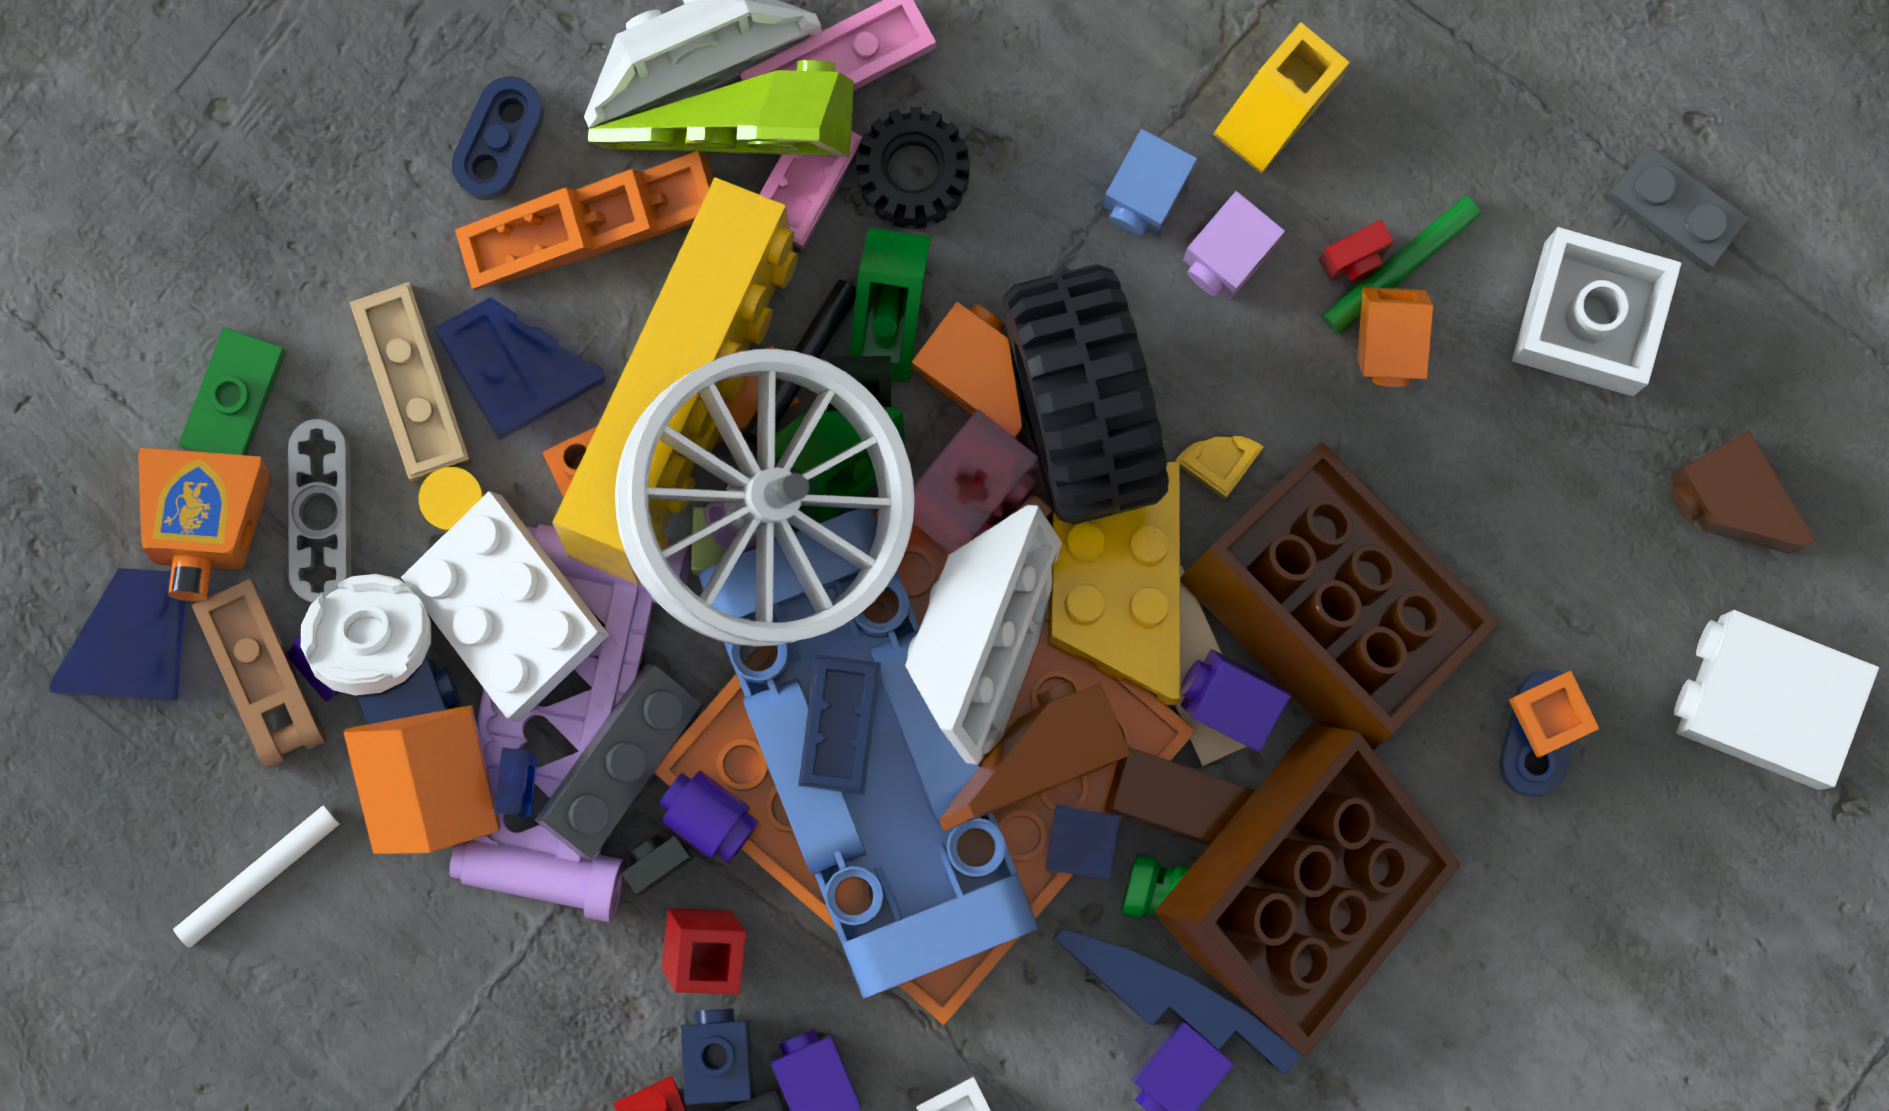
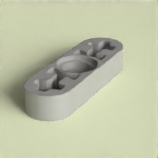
(334, 465)

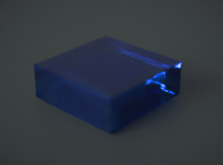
(516, 783)
(1082, 843)

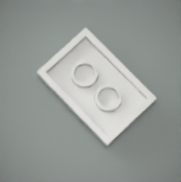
(504, 606)

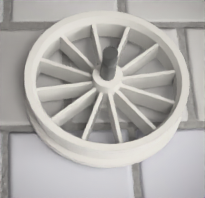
(766, 498)

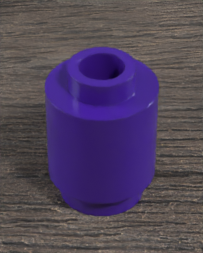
(708, 815)

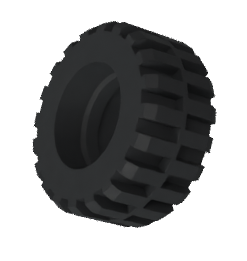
(1086, 393)

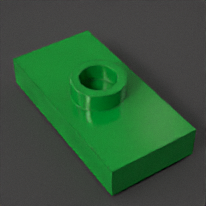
(232, 394)

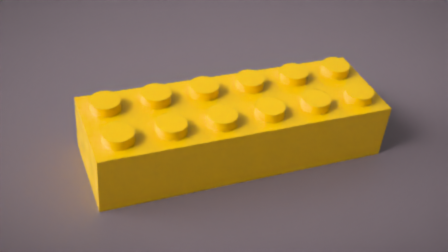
(705, 311)

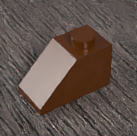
(1740, 498)

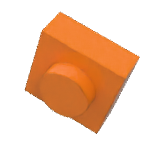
(1554, 714)

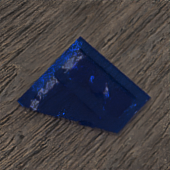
(512, 367)
(128, 642)

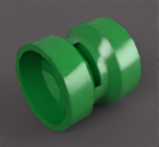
(1149, 886)

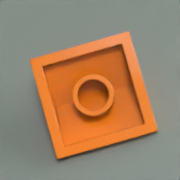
(422, 781)

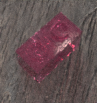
(976, 451)

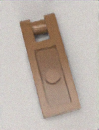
(258, 671)

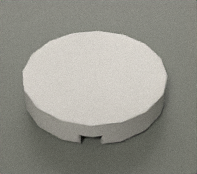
(366, 634)

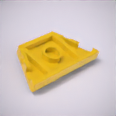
(1121, 593)

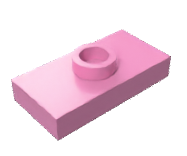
(808, 187)

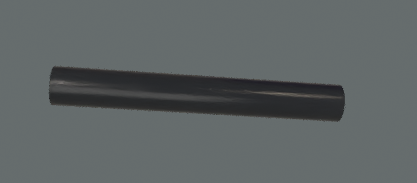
(812, 344)

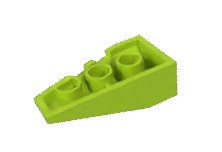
(768, 114)

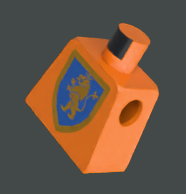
(199, 513)

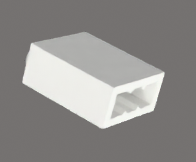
(1775, 699)

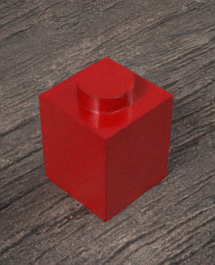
(703, 951)

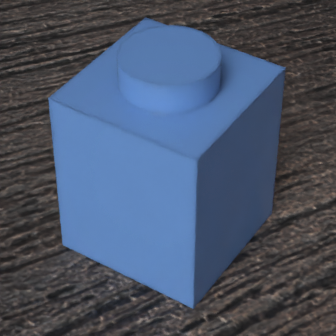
(1148, 184)

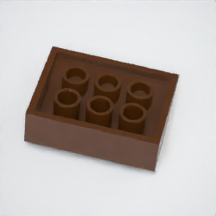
(1339, 600)
(1310, 885)

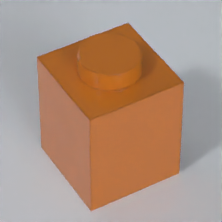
(1394, 335)

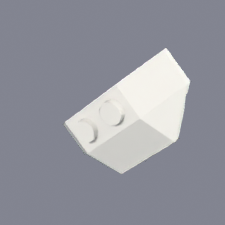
(692, 52)
(984, 629)

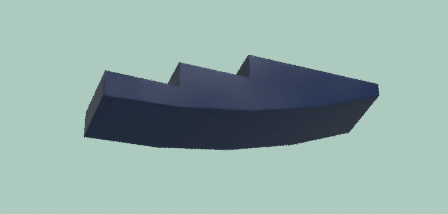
(1154, 987)

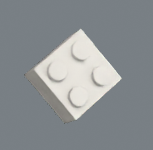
(1596, 311)

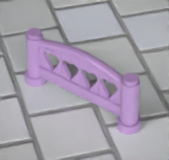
(534, 860)

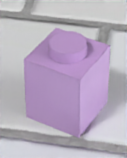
(1231, 247)

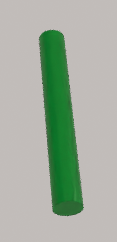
(1404, 261)

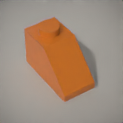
(972, 365)

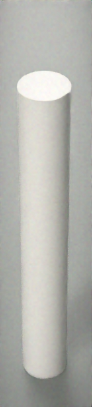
(256, 876)

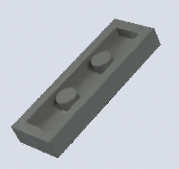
(618, 761)

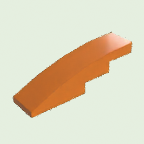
(584, 221)

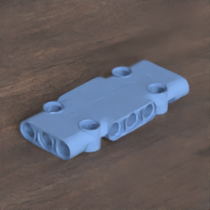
(925, 898)

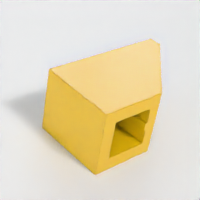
(1281, 97)

